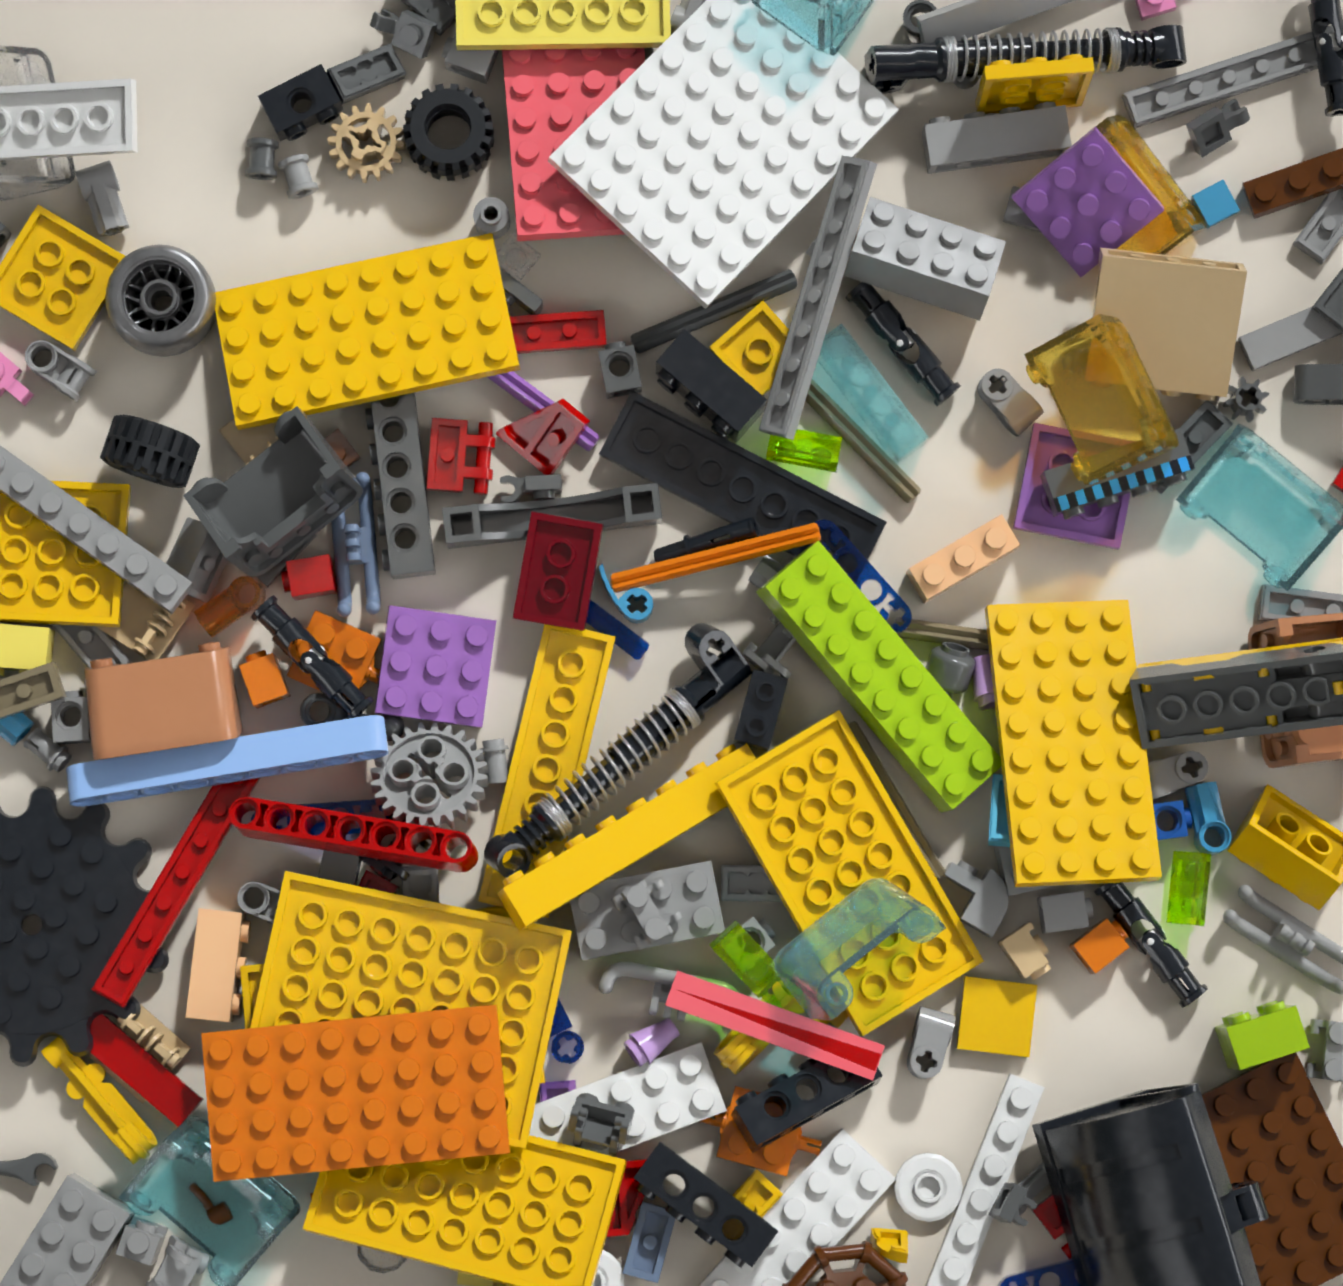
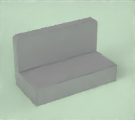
(197, 559)

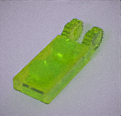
(748, 961)

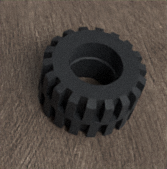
(449, 103)
(150, 451)

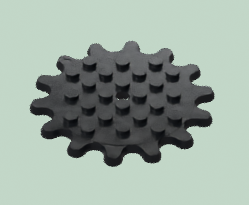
(85, 901)

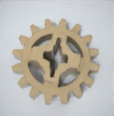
(371, 129)

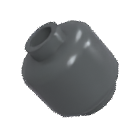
(951, 667)

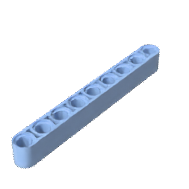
(227, 761)

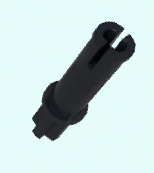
(738, 532)

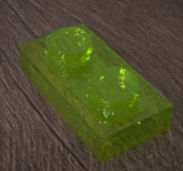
(806, 450)
(1188, 888)

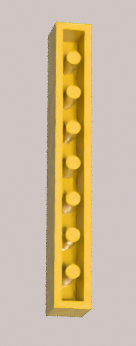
(620, 841)

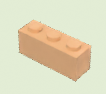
(962, 558)
(217, 965)

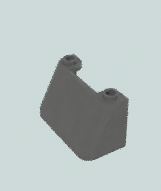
(276, 497)

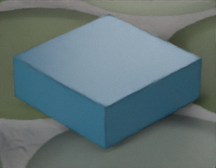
(1215, 203)

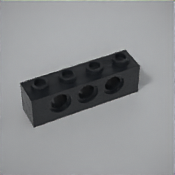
(762, 1129)
(757, 1231)

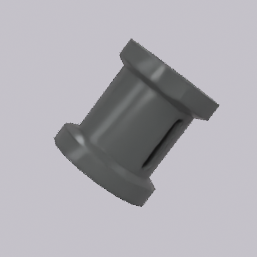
(262, 158)

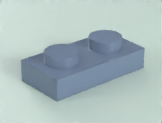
(649, 1242)

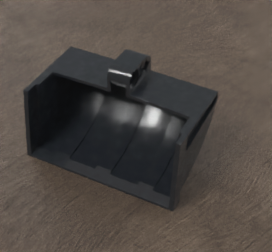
(1149, 1193)

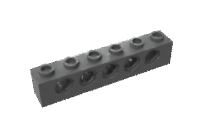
(420, 557)

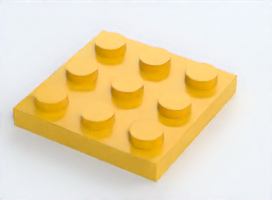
(1034, 83)
(56, 277)

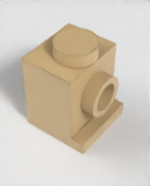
(1026, 952)

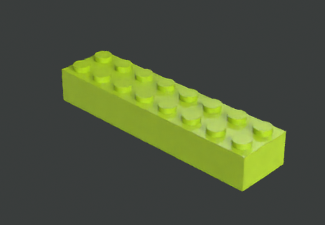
(880, 677)

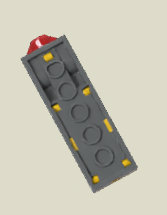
(1239, 693)

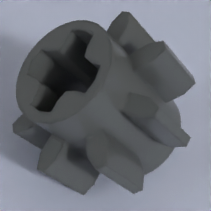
(1255, 399)

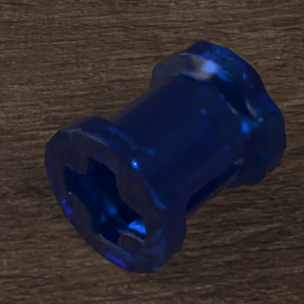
(566, 1058)

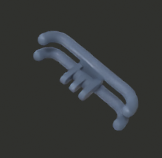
(355, 547)

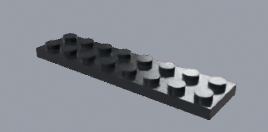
(730, 478)

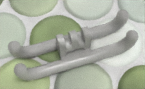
(1289, 940)
(663, 981)

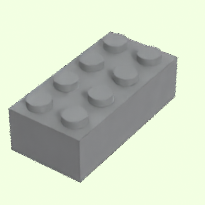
(925, 258)
(686, 890)
(70, 1237)

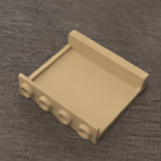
(1178, 316)

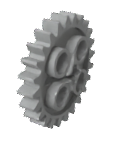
(455, 759)

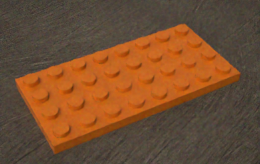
(355, 1093)

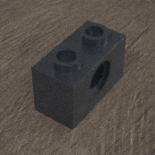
(310, 85)
(760, 710)

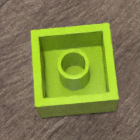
(1261, 1036)

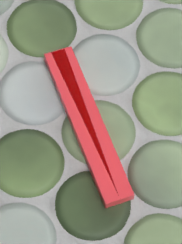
(775, 1025)

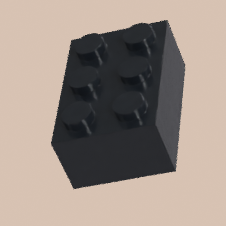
(709, 387)

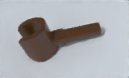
(217, 1214)

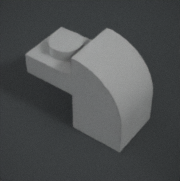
(988, 899)

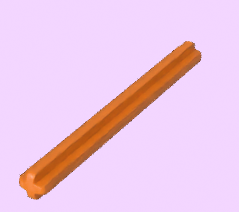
(715, 557)

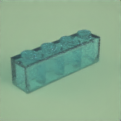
(870, 395)

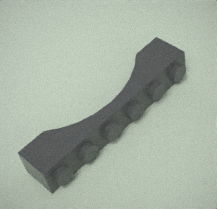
(510, 521)

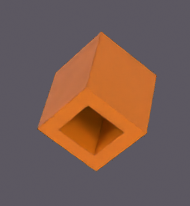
(264, 679)
(1100, 945)

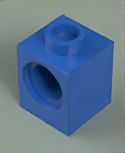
(1181, 817)

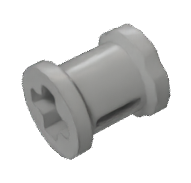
(298, 176)

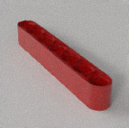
(340, 823)

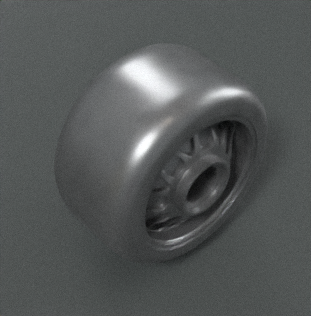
(156, 273)

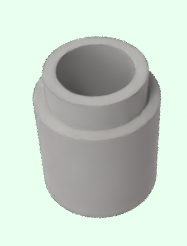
(498, 226)

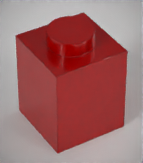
(309, 577)

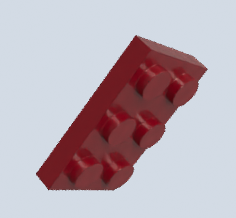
(558, 571)

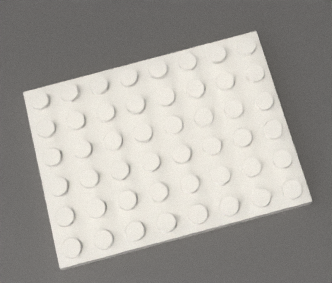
(720, 142)

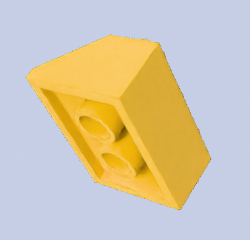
(1291, 847)

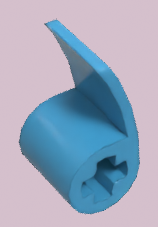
(622, 603)

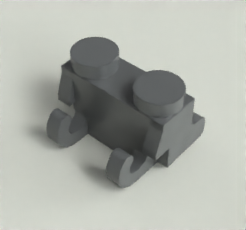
(600, 1122)

